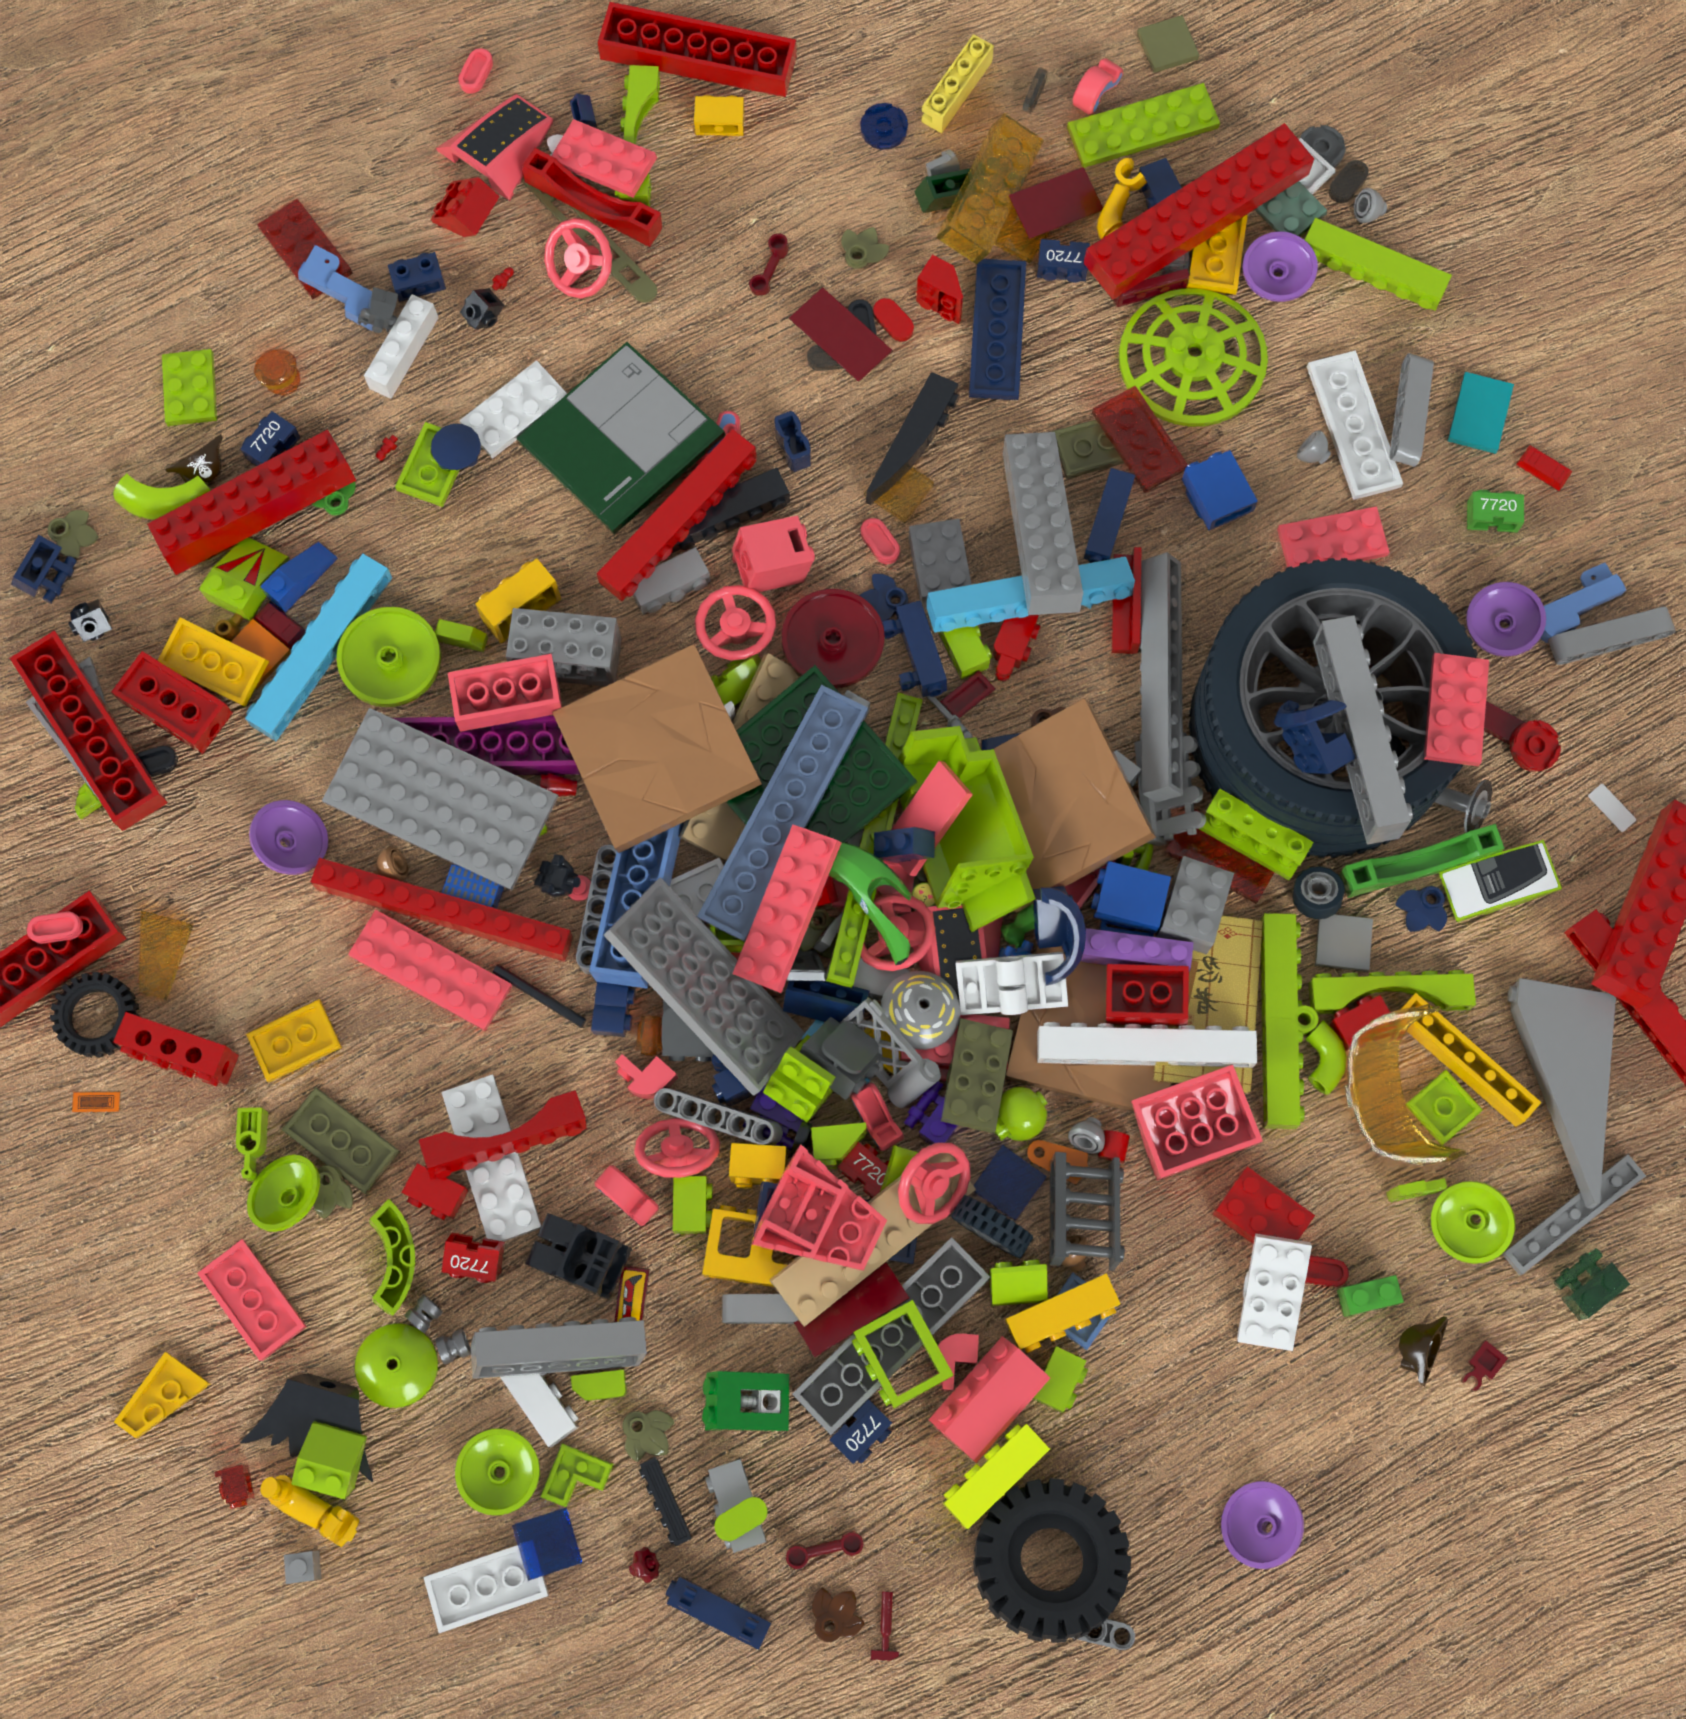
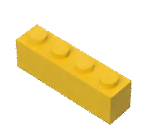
(1063, 1312)

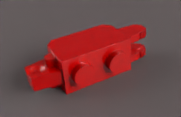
(1013, 643)

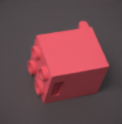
(773, 554)

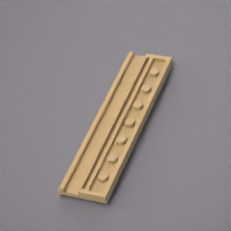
(720, 827)
(815, 1285)

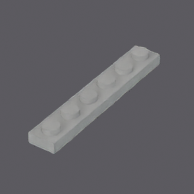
(1571, 1217)

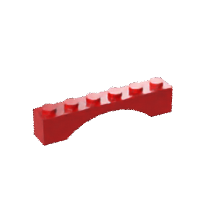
(624, 216)
(450, 1152)

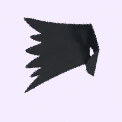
(307, 1400)

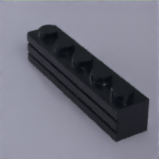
(665, 1502)

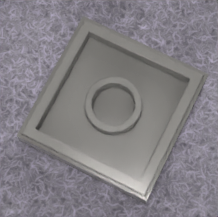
(1344, 943)

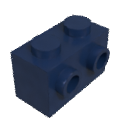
(416, 276)

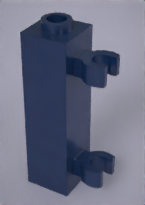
(1109, 516)
(921, 649)
(718, 1612)

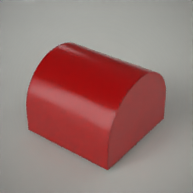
(1115, 1146)

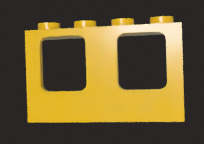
(755, 1269)

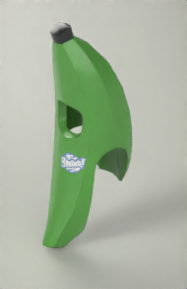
(862, 875)

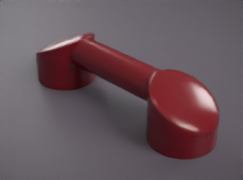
(779, 248)
(798, 1554)

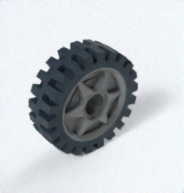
(992, 1226)

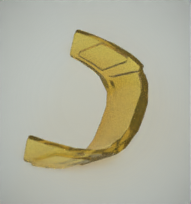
(1378, 1093)

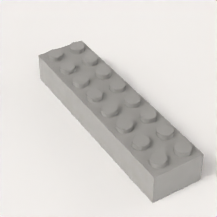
(1042, 524)
(1373, 772)
(938, 1292)

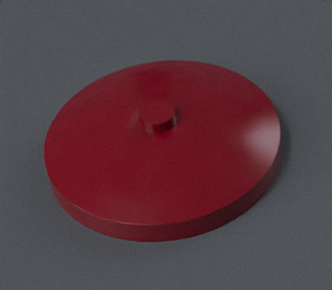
(834, 633)

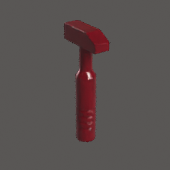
(885, 1629)

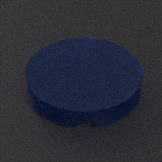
(884, 126)

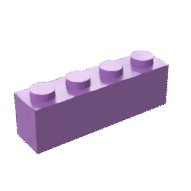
(1131, 949)

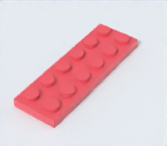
(787, 908)
(430, 970)

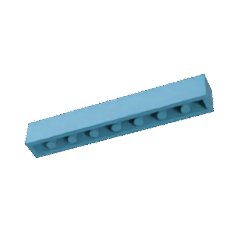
(1006, 597)
(317, 648)

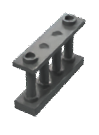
(1061, 1222)

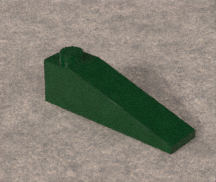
(940, 190)

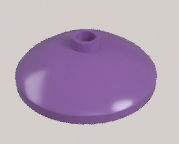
(1282, 254)
(1509, 604)
(295, 826)
(1246, 1521)

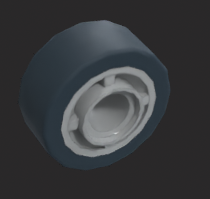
(1321, 880)

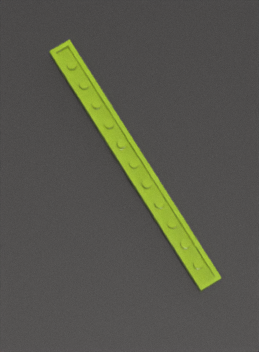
(854, 919)

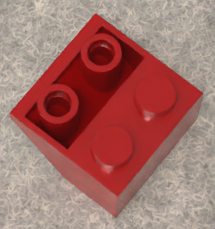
(465, 206)
(940, 289)

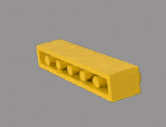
(1472, 1065)

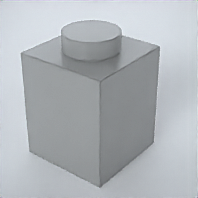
(302, 1567)

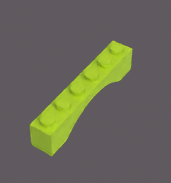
(642, 95)
(1449, 991)

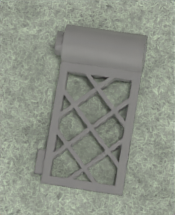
(914, 1076)

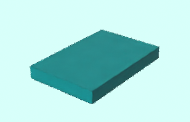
(1480, 412)

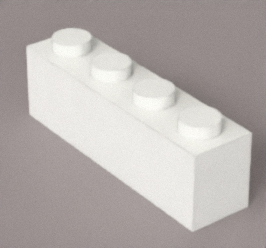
(401, 346)
(542, 1406)

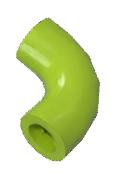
(1332, 1058)

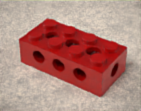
(169, 686)
(175, 1048)

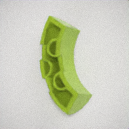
(155, 502)
(736, 679)
(399, 1254)

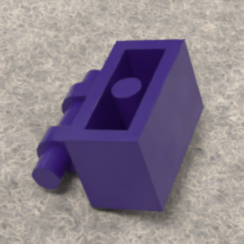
(771, 1110)
(934, 1129)

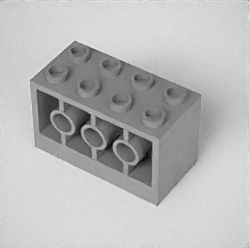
(581, 646)

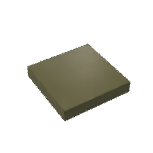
(1168, 44)

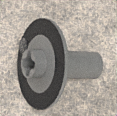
(1475, 806)

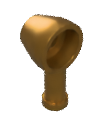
(232, 624)

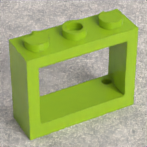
(876, 1371)

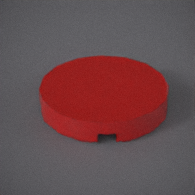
(1535, 746)

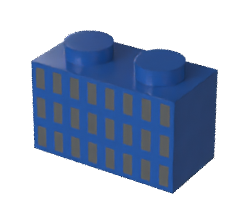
(472, 887)

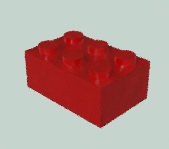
(1147, 994)
(1261, 1208)

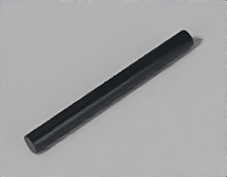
(539, 995)

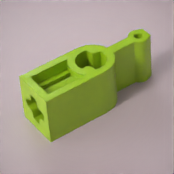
(252, 1125)

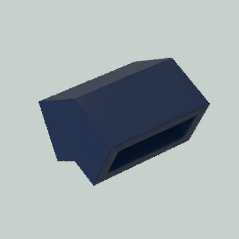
(583, 110)

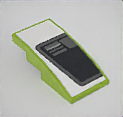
(1500, 880)

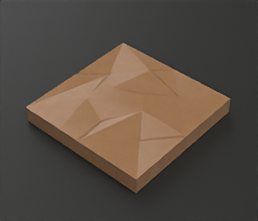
(656, 748)
(1071, 797)
(1093, 1082)

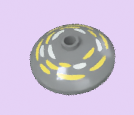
(921, 1026)

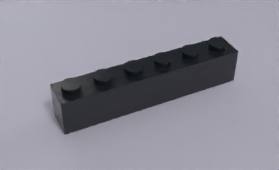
(739, 504)

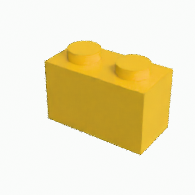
(719, 115)

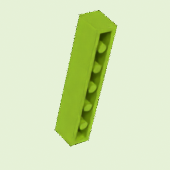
(1377, 264)

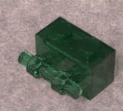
(1595, 1290)

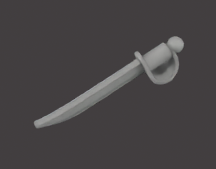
(952, 720)

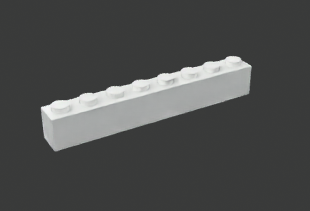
(1146, 1046)

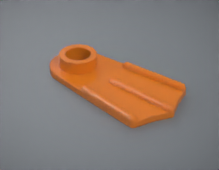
(1073, 1156)

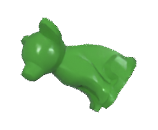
(1015, 931)

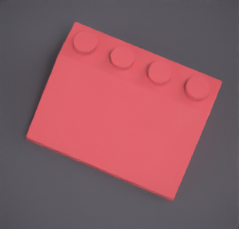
(1195, 1122)

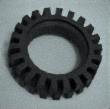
(69, 998)

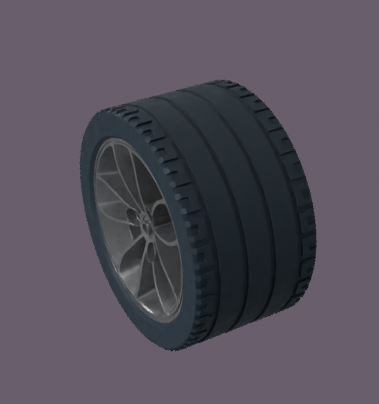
(1401, 632)

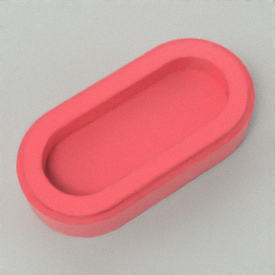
(475, 70)
(880, 541)
(54, 927)

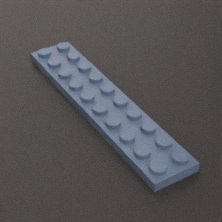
(787, 800)

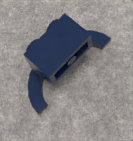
(1312, 749)
(1059, 924)

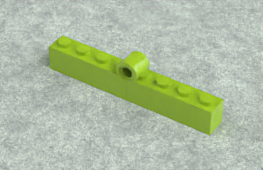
(1280, 1022)

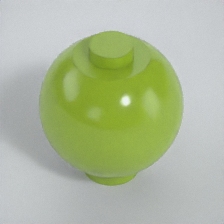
(1021, 1114)

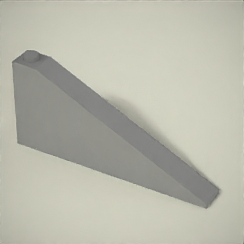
(1570, 1052)

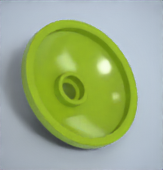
(283, 1193)
(1460, 1234)
(411, 1377)
(477, 1472)

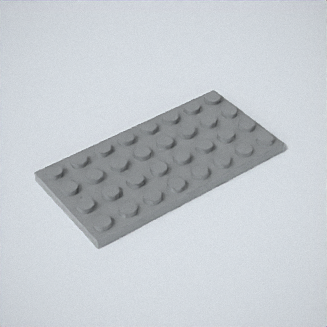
(440, 798)
(697, 981)

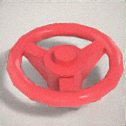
(578, 257)
(735, 624)
(915, 938)
(677, 1155)
(932, 1181)

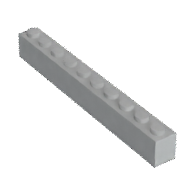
(1161, 678)

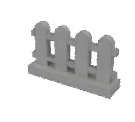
(1160, 812)

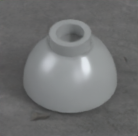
(1369, 206)
(1314, 448)
(1087, 1136)

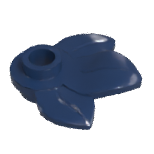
(882, 594)
(1422, 913)

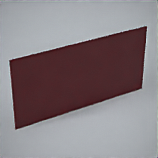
(1056, 202)
(840, 334)
(854, 1310)

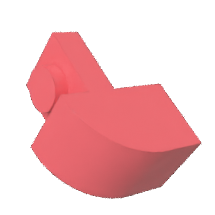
(650, 1080)
(958, 1349)

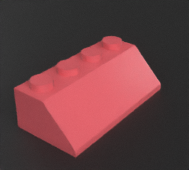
(504, 692)
(989, 1399)

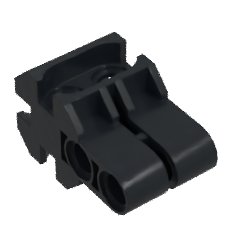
(590, 1261)

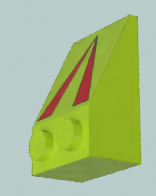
(238, 576)

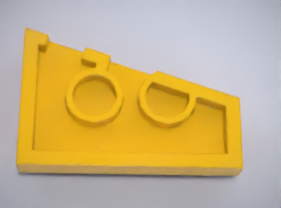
(160, 1394)

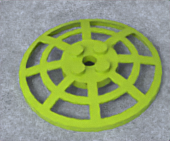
(1190, 367)

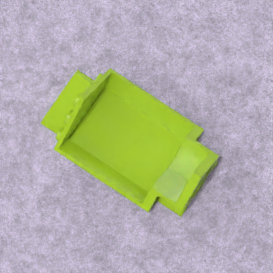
(985, 849)

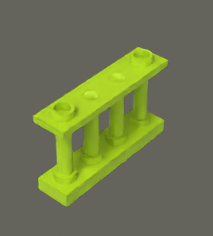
(1255, 835)

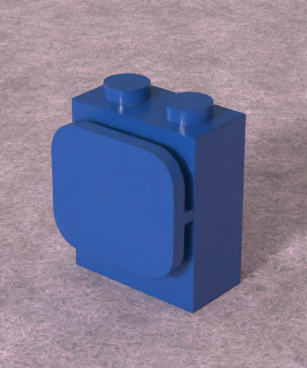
(1218, 490)
(1130, 897)

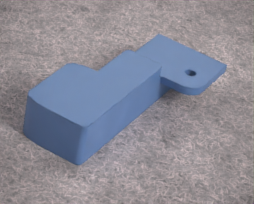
(324, 278)
(1564, 613)

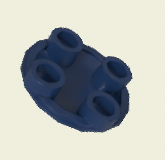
(456, 447)

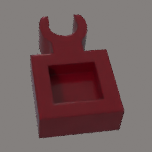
(1485, 1363)

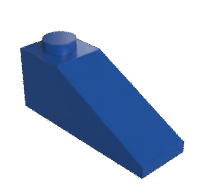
(297, 576)

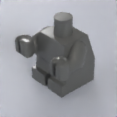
(379, 310)

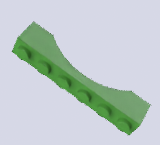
(1401, 868)

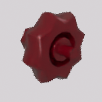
(645, 1565)

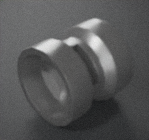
(419, 1318)
(451, 1347)

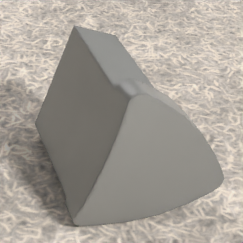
(946, 163)

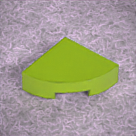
(86, 802)

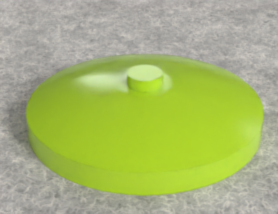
(388, 656)

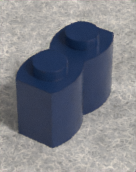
(792, 441)
(611, 1009)

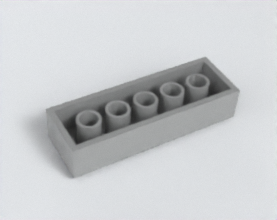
(557, 1348)

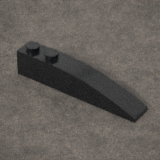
(916, 433)

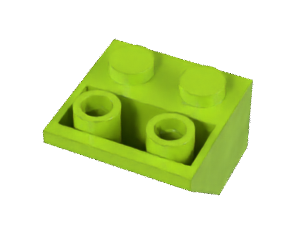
(1018, 1283)

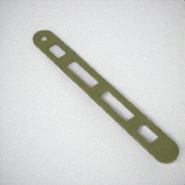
(642, 289)

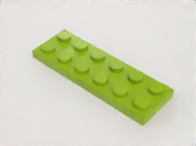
(1143, 125)

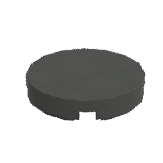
(1333, 148)

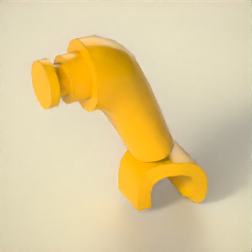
(1113, 210)
(302, 1505)

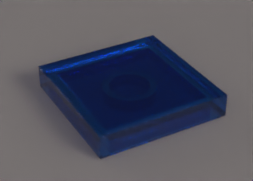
(1008, 1183)
(547, 1544)

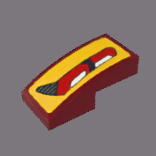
(632, 1293)

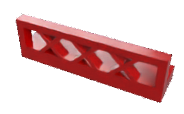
(1127, 611)

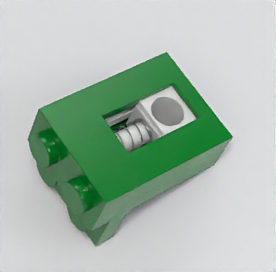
(725, 1400)

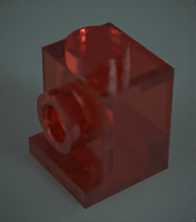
(236, 1485)

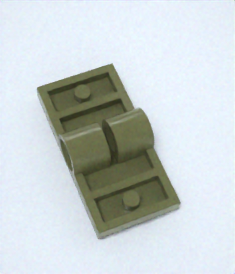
(976, 1076)

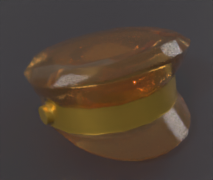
(278, 371)

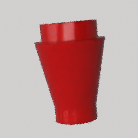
(558, 785)

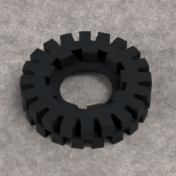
(1040, 1611)

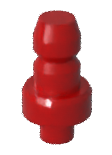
(500, 281)
(388, 445)

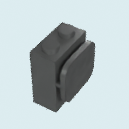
(680, 1040)
(844, 1053)

